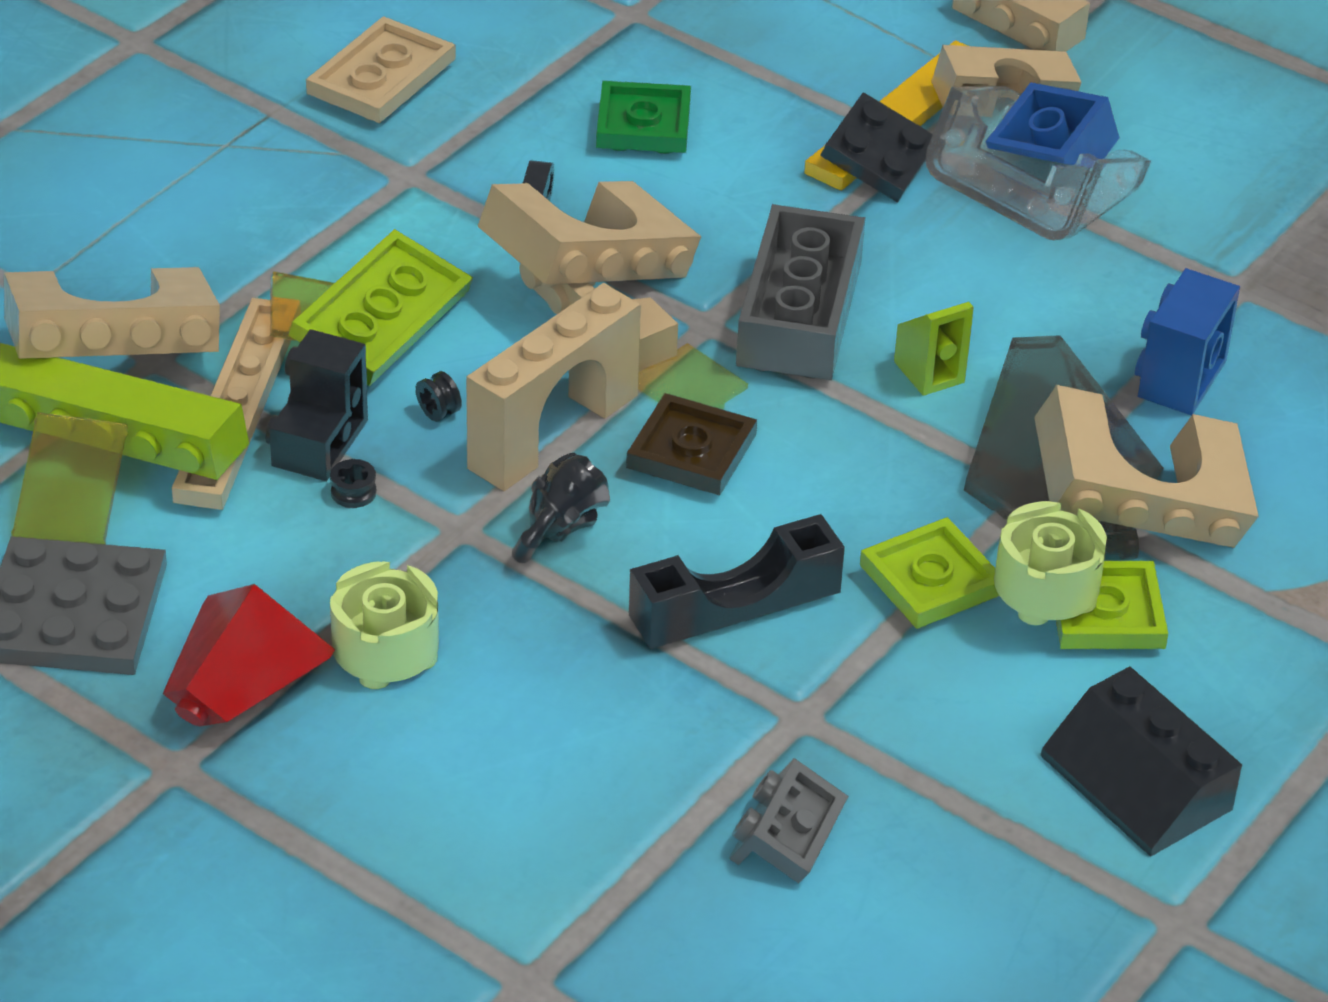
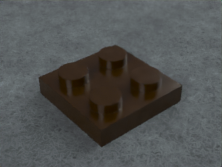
(691, 444)

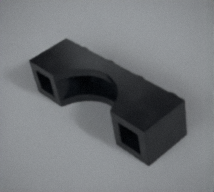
(792, 568)

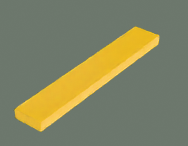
(912, 99)

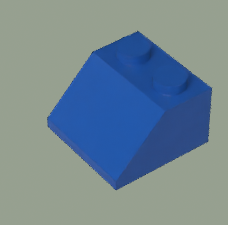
(1056, 125)

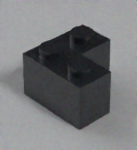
(323, 406)

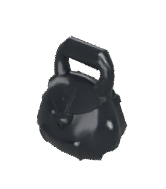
(562, 502)

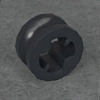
(438, 396)
(353, 483)

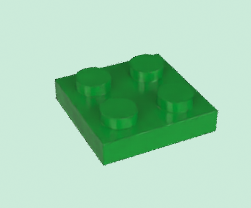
(643, 117)

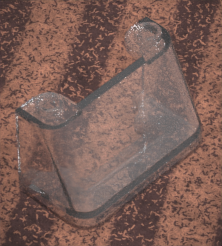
(1033, 192)

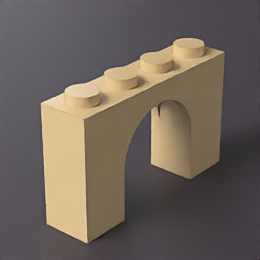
(620, 240)
(51, 323)
(505, 396)
(1087, 472)

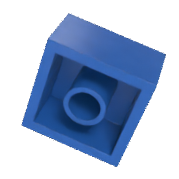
(1186, 340)

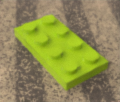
(386, 301)

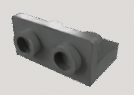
(790, 820)

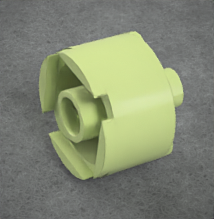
(1050, 562)
(384, 623)

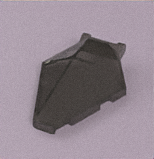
(1008, 457)

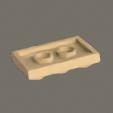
(381, 69)

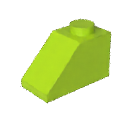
(935, 348)

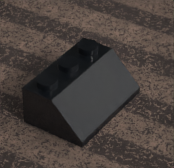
(1143, 762)

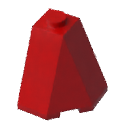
(240, 655)

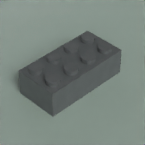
(800, 292)

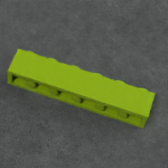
(163, 421)

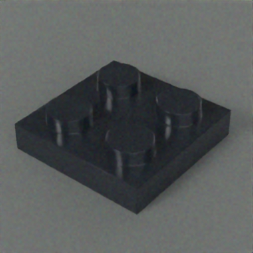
(879, 147)

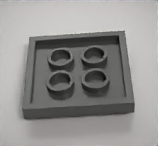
(77, 604)

